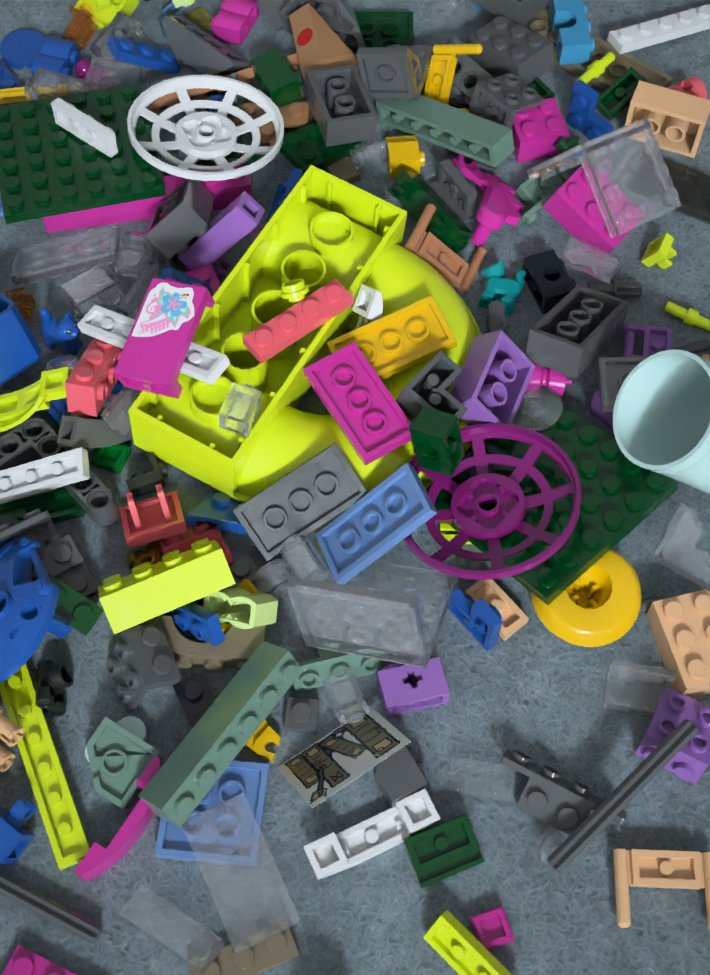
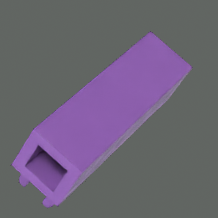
(224, 231)

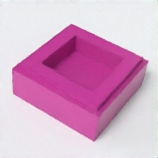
(492, 928)

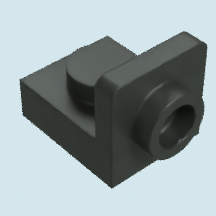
(144, 482)

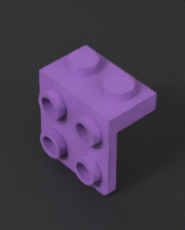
(670, 712)

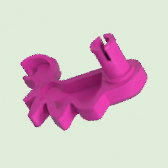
(496, 204)

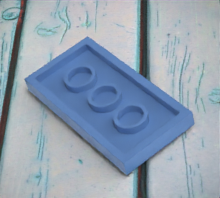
(375, 524)

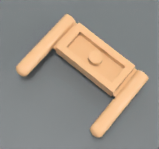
(658, 870)

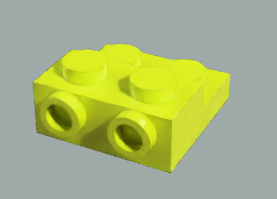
(105, 10)

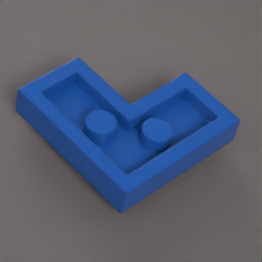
(582, 112)
(477, 617)

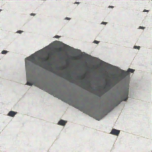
(576, 331)

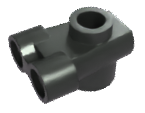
(50, 686)

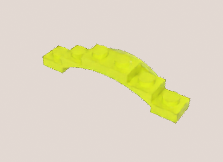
(21, 404)

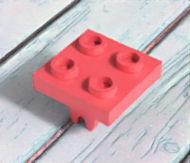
(152, 518)

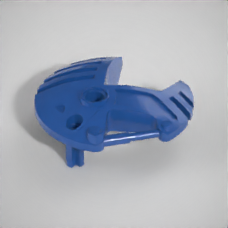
(25, 605)

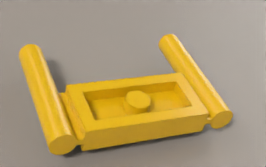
(443, 67)

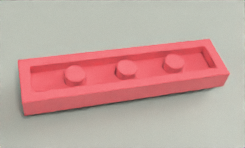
(298, 321)

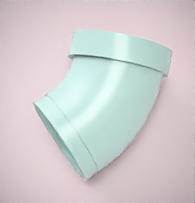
(665, 417)

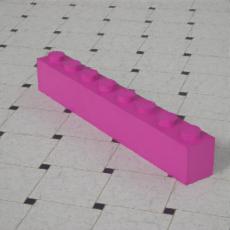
(223, 191)

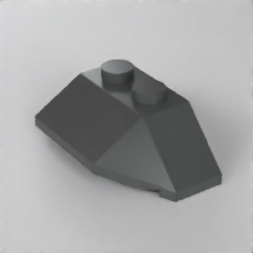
(336, 14)
(200, 49)

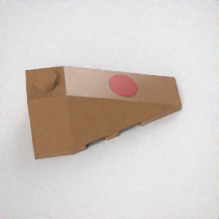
(317, 43)

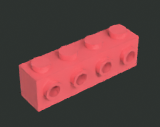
(92, 378)

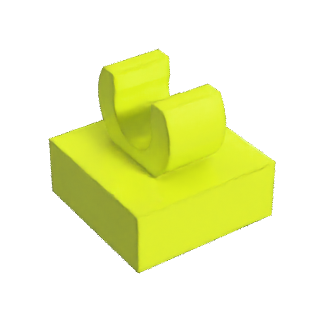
(659, 252)

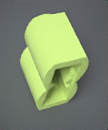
(242, 607)

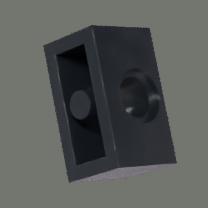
(547, 279)

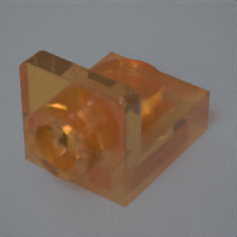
(80, 28)

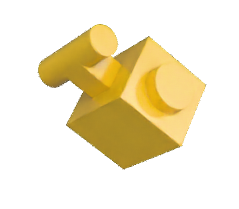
(403, 154)

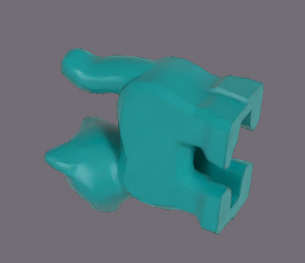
(499, 288)

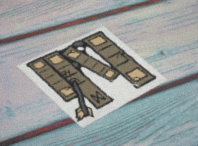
(342, 757)

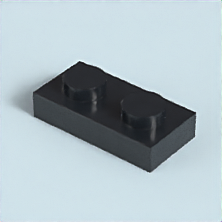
(194, 697)

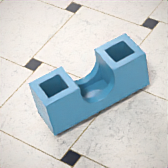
(574, 29)

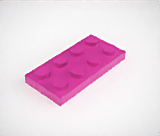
(359, 403)

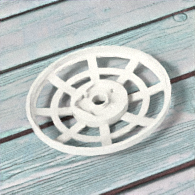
(219, 130)

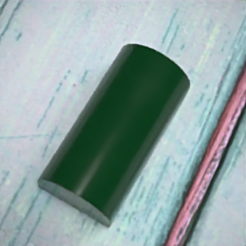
(618, 94)

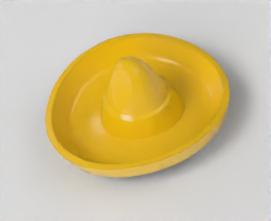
(596, 606)

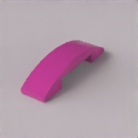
(100, 859)

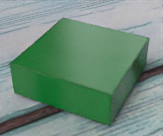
(112, 458)

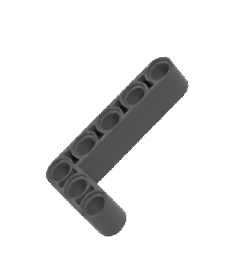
(37, 440)

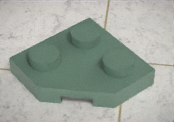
(117, 761)

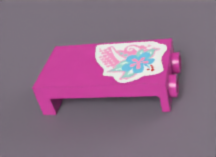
(162, 336)

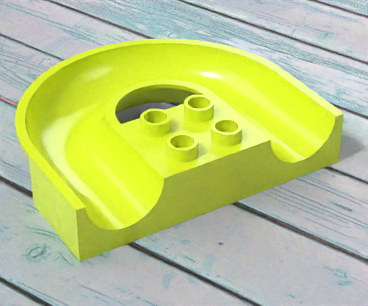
(316, 235)

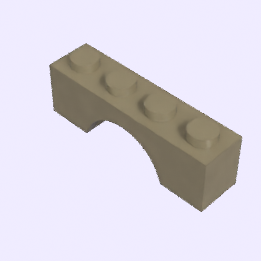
(229, 654)

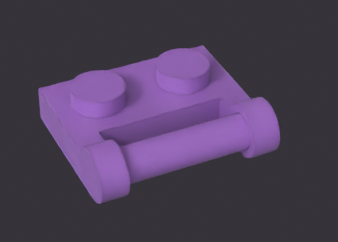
(654, 339)

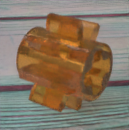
(24, 302)

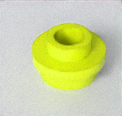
(294, 290)

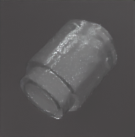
(369, 153)

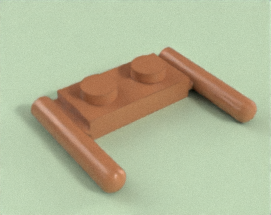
(442, 258)

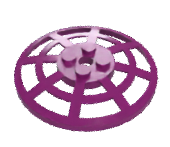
(509, 503)

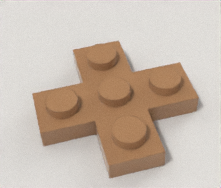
(294, 116)

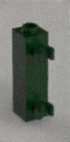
(415, 194)

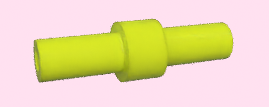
(597, 68)
(690, 317)

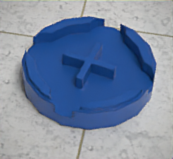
(21, 48)

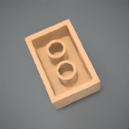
(673, 116)
(683, 639)

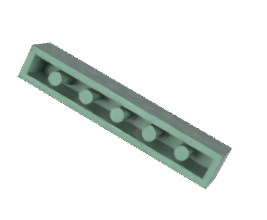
(449, 128)
(220, 734)

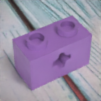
(400, 697)

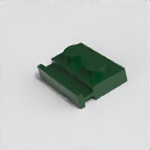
(443, 850)

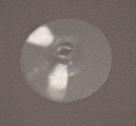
(538, 408)

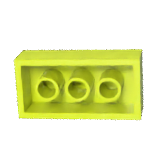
(164, 585)

